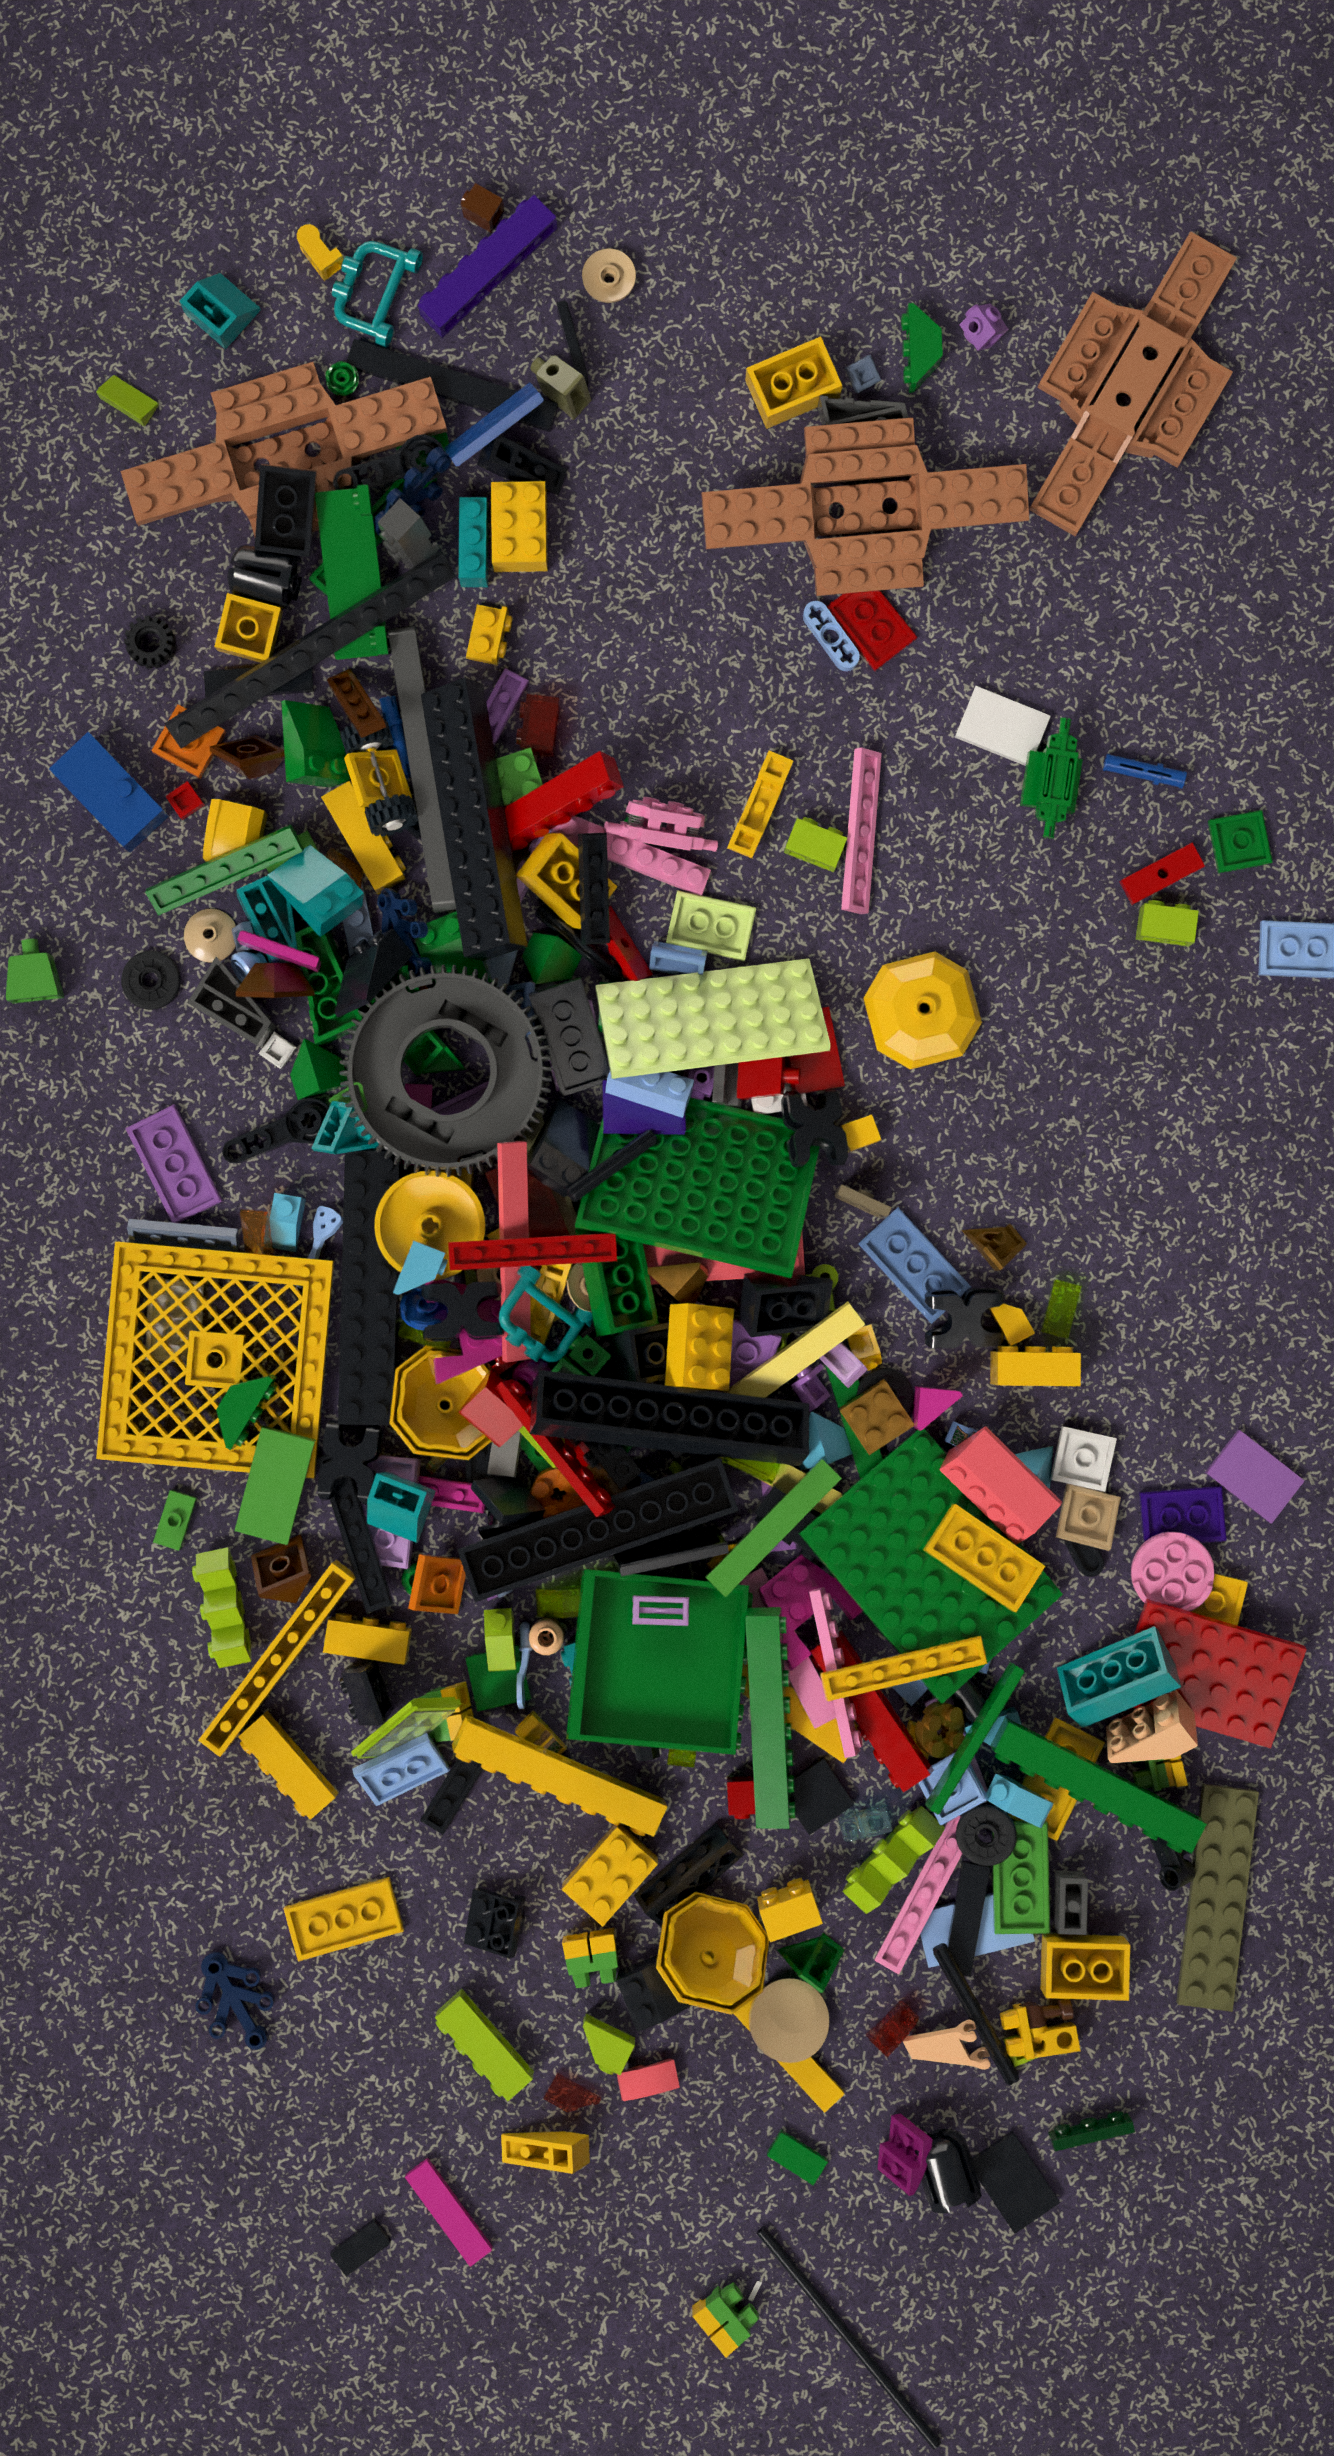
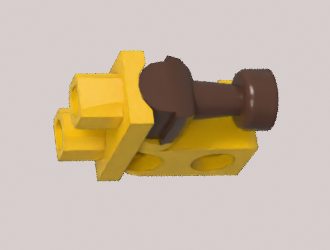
(1034, 2036)

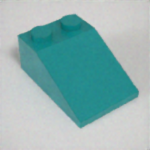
(317, 889)

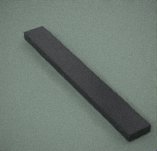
(446, 382)

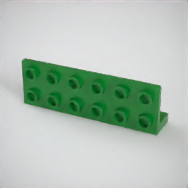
(350, 561)

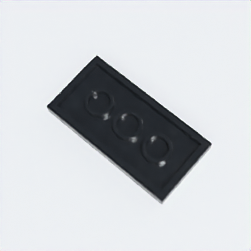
(571, 1035)
(671, 1551)

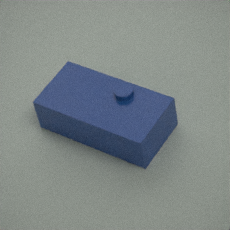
(108, 792)

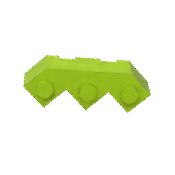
(222, 1607)
(892, 1858)

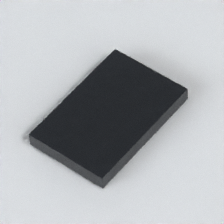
(1014, 2182)

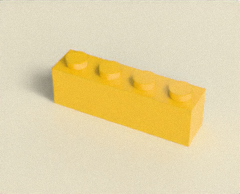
(370, 850)
(287, 1765)

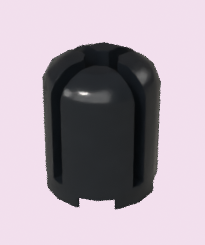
(264, 576)
(950, 2172)

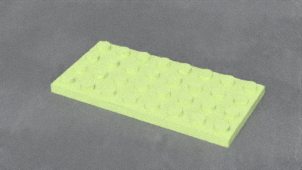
(711, 1018)

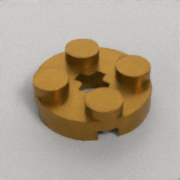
(952, 1732)

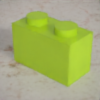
(815, 844)
(1167, 924)

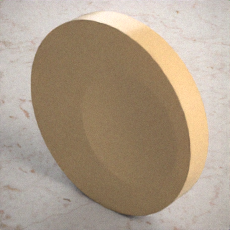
(789, 2020)

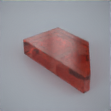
(569, 2095)

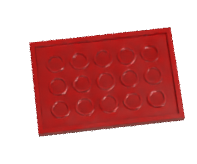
(1227, 1673)

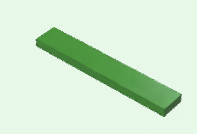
(773, 1527)

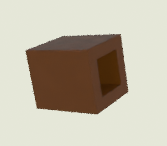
(482, 207)

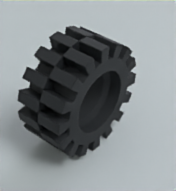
(138, 631)

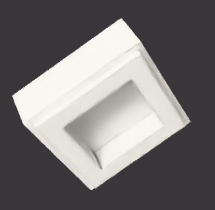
(277, 1050)

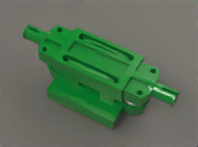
(1053, 779)

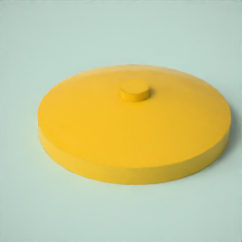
(429, 1212)

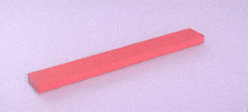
(513, 1225)

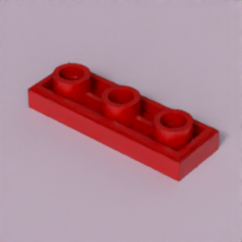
(1175, 866)
(625, 951)

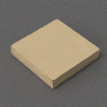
(1088, 1517)

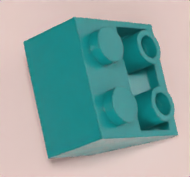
(219, 308)
(398, 1505)

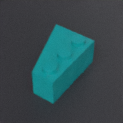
(268, 913)

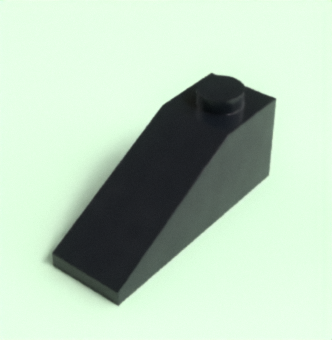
(520, 464)

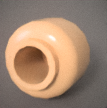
(550, 1645)

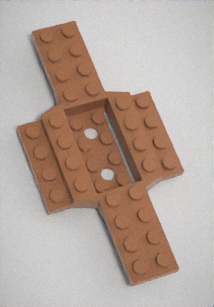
(1087, 357)
(270, 406)
(865, 453)

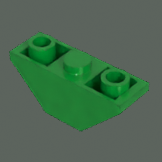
(921, 348)
(241, 1407)

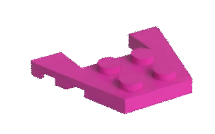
(472, 1351)
(791, 1592)

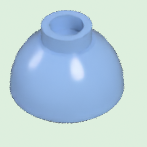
(244, 961)

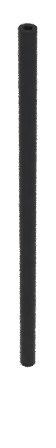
(848, 2337)

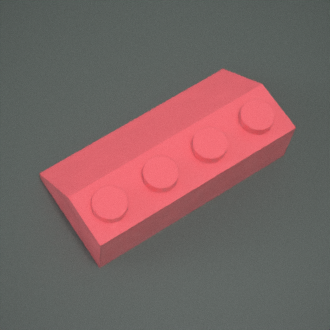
(1000, 1485)

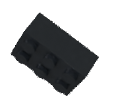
(285, 510)

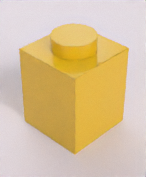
(861, 1133)

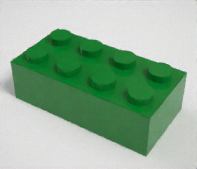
(620, 1289)

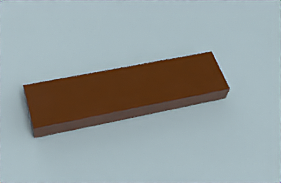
(356, 703)

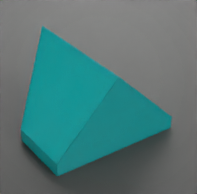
(339, 1132)

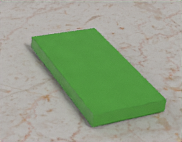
(275, 1485)
(1023, 1884)

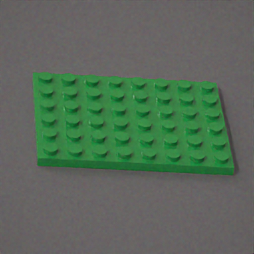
(708, 1193)
(875, 1550)

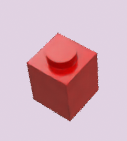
(741, 1796)

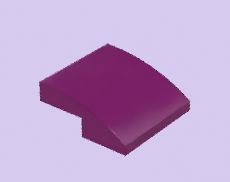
(898, 2156)

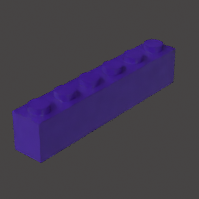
(487, 265)

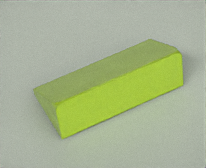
(127, 400)

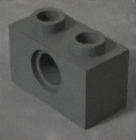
(1070, 1902)

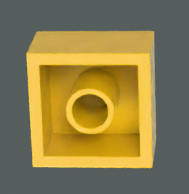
(248, 628)
(789, 1909)

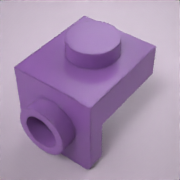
(810, 1388)

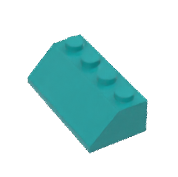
(1118, 1677)

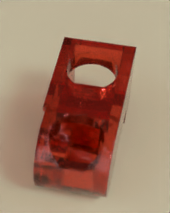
(893, 2028)

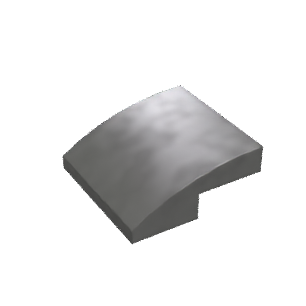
(726, 1085)

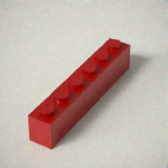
(562, 799)
(882, 1727)

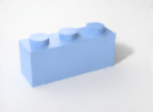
(658, 1090)

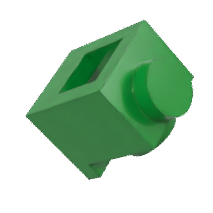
(599, 1358)

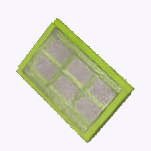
(410, 1722)

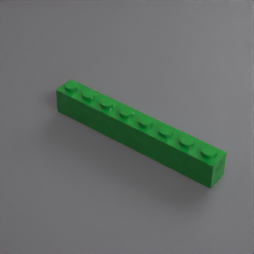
(769, 1717)
(1098, 1785)

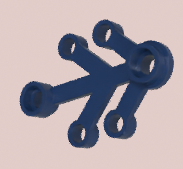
(413, 488)
(389, 904)
(233, 1997)

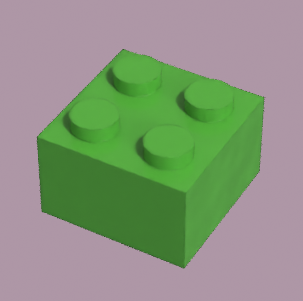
(517, 775)

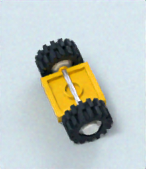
(379, 781)

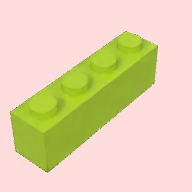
(483, 2045)

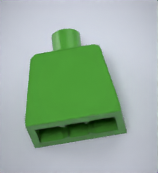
(32, 975)

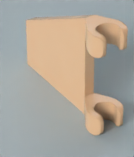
(948, 2047)

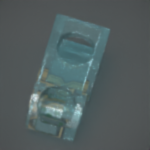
(865, 1823)

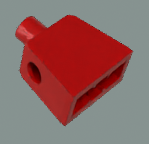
(765, 1078)

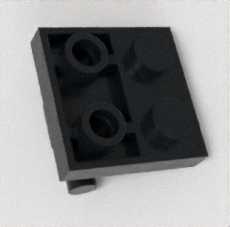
(495, 1922)

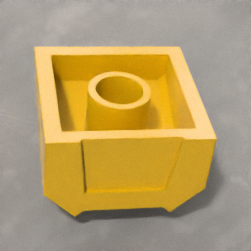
(231, 827)

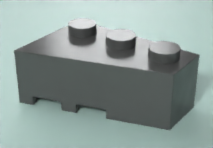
(850, 411)
(406, 535)
(218, 1000)

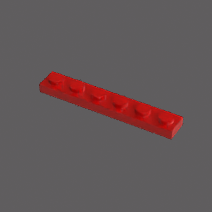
(532, 1251)
(559, 1453)

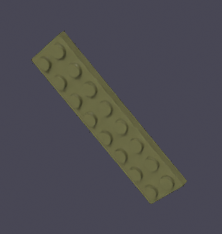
(1217, 1898)

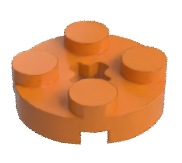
(543, 1489)

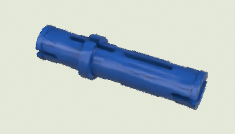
(395, 723)
(1176, 777)

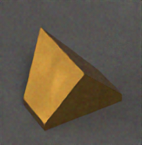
(996, 1244)
(681, 1280)

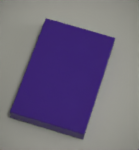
(629, 1117)
(1187, 1511)

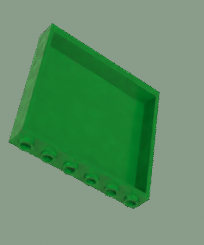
(658, 1680)

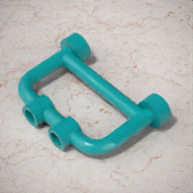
(352, 267)
(517, 1336)

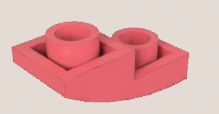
(648, 2080)

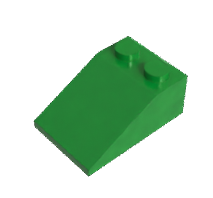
(312, 746)
(445, 948)

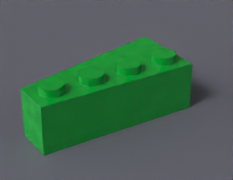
(326, 987)

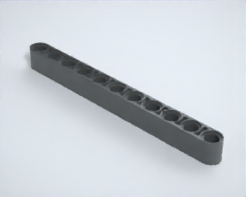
(410, 686)

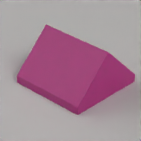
(930, 1404)

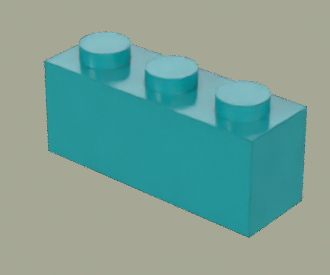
(473, 541)

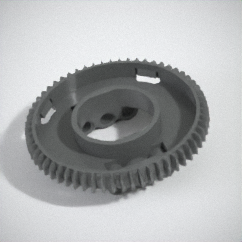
(478, 1012)

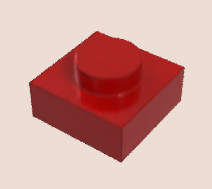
(184, 800)

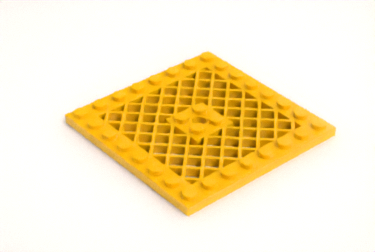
(122, 1338)

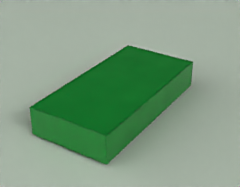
(797, 2157)

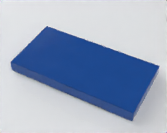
(493, 424)

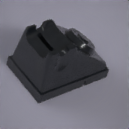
(640, 1353)

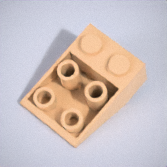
(1153, 1731)

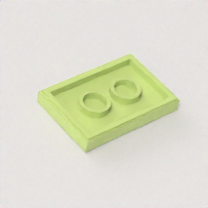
(711, 925)

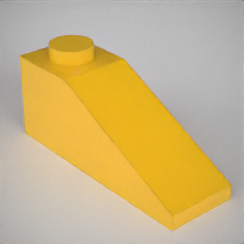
(547, 2150)

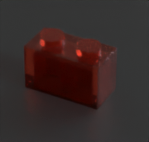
(539, 724)

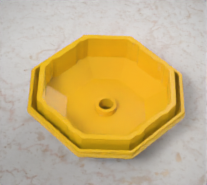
(919, 1037)
(418, 1413)
(732, 1940)

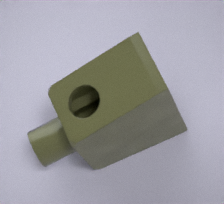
(562, 384)

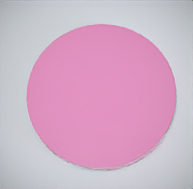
(1173, 1571)

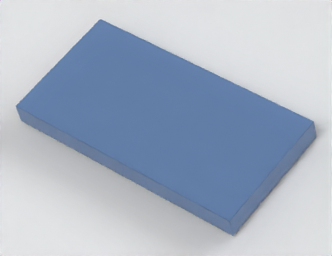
(911, 1262)

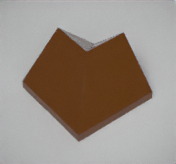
(249, 756)
(274, 981)
(282, 1571)

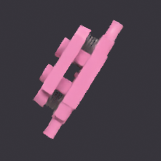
(649, 830)

